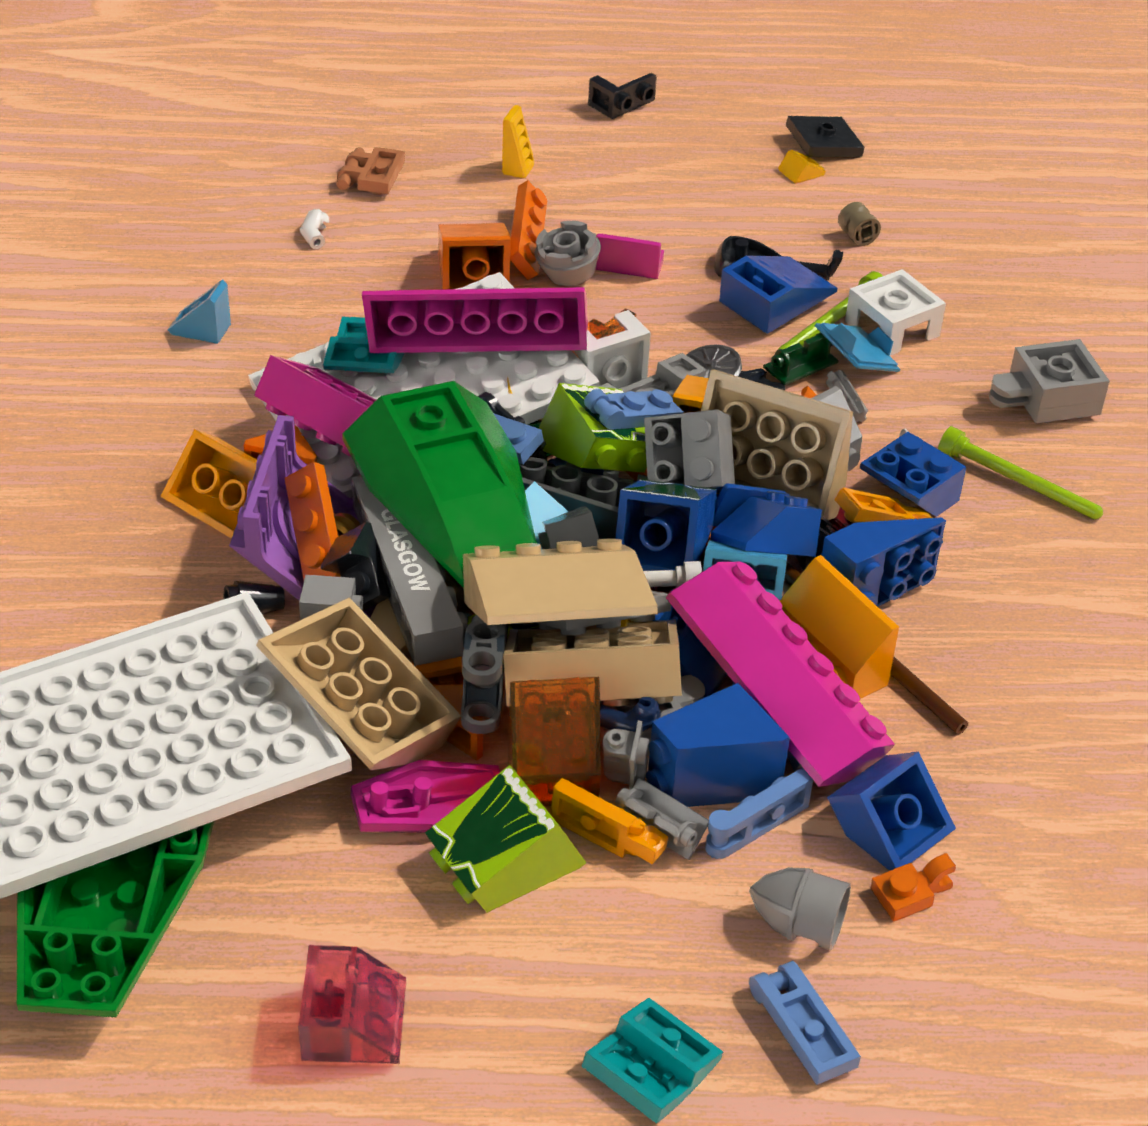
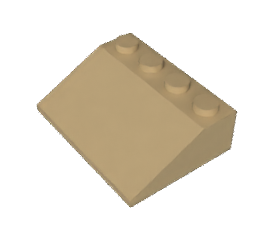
(784, 439)
(556, 583)
(628, 659)
(362, 686)

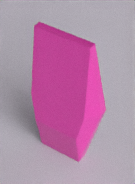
(416, 794)

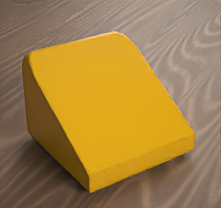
(800, 167)

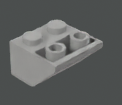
(690, 449)

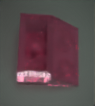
(350, 1007)

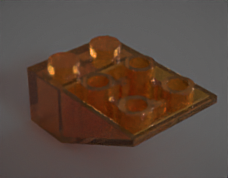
(555, 734)

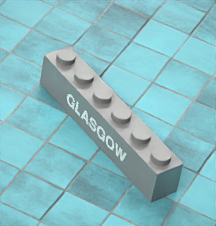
(415, 582)

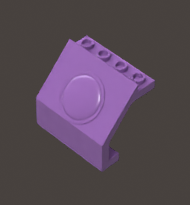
(265, 522)

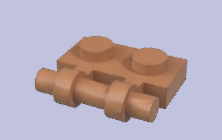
(372, 171)

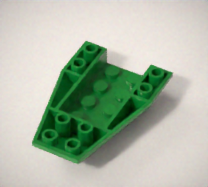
(443, 471)
(98, 927)

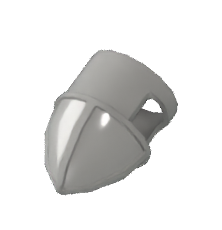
(802, 904)

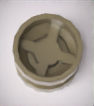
(859, 223)

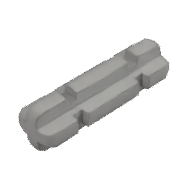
(853, 400)

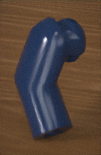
(645, 711)

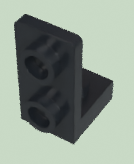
(616, 100)

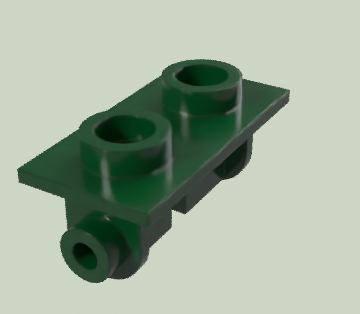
(801, 361)

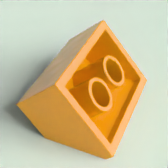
(211, 481)
(843, 626)

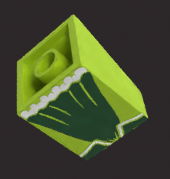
(583, 440)
(502, 843)

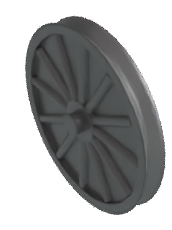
(718, 358)

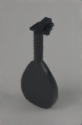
(737, 247)

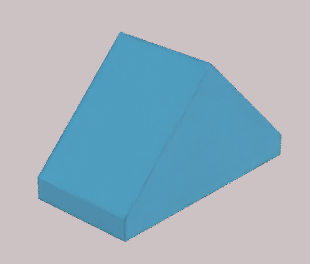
(205, 317)

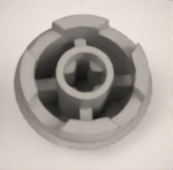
(568, 253)

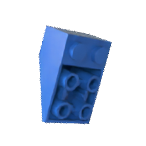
(771, 290)
(886, 556)

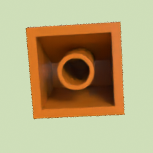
(472, 253)

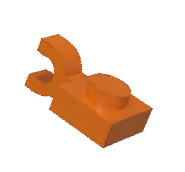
(909, 891)

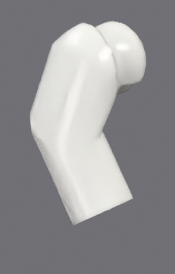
(310, 226)

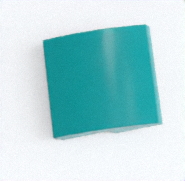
(351, 350)
(652, 1059)

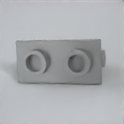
(625, 755)
(666, 814)

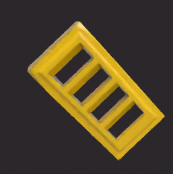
(516, 146)

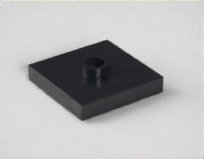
(825, 136)

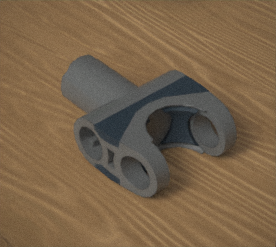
(483, 675)

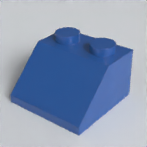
(772, 525)
(893, 810)

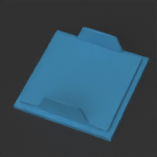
(861, 349)

